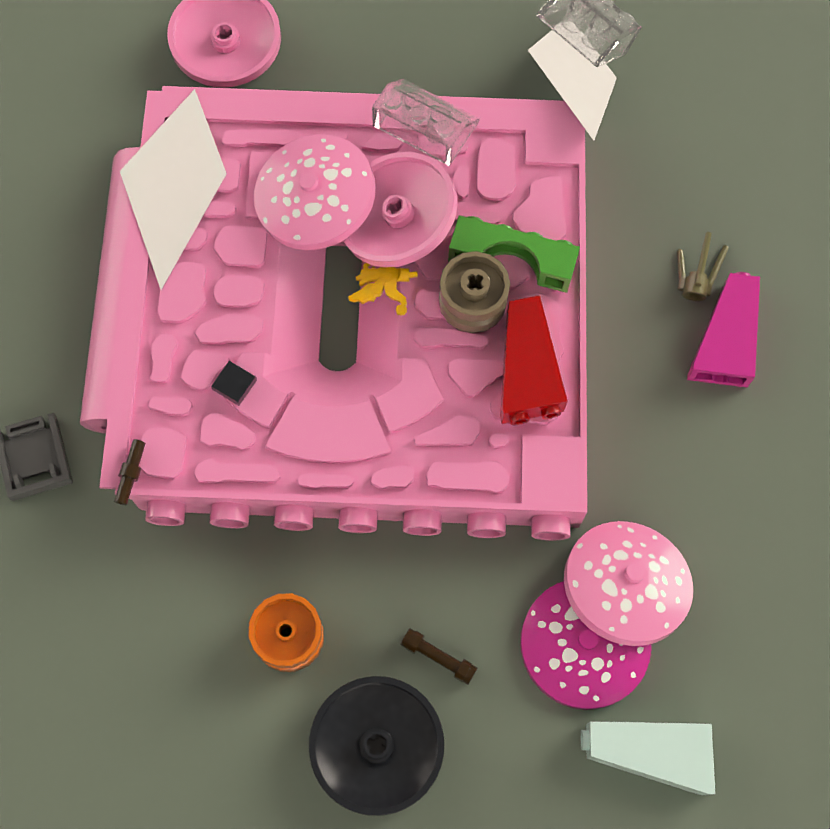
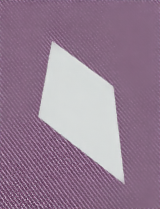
(576, 79)
(173, 183)

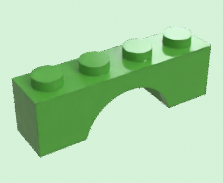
(550, 259)

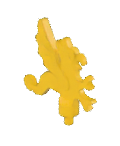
(383, 278)

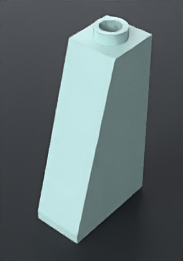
(659, 751)

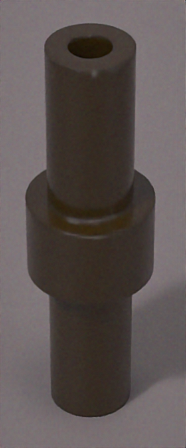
(129, 472)

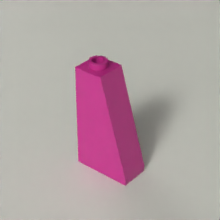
(730, 338)

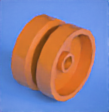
(289, 652)

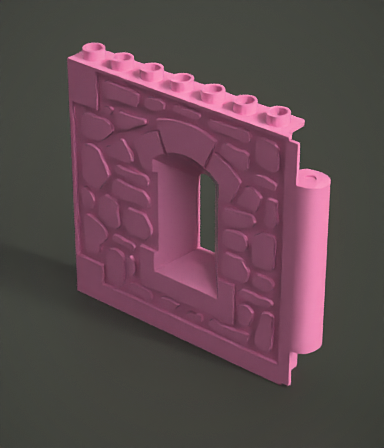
(419, 412)

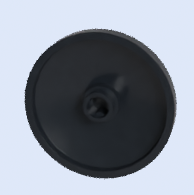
(376, 746)

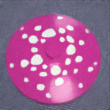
(572, 660)

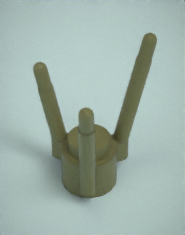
(696, 285)

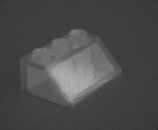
(592, 27)
(423, 120)

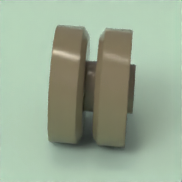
(473, 292)

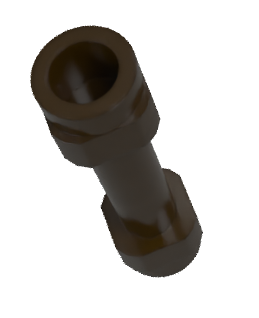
(463, 670)

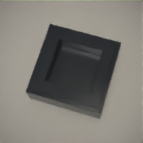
(234, 383)

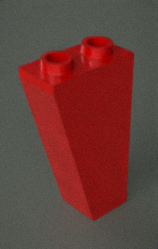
(530, 367)

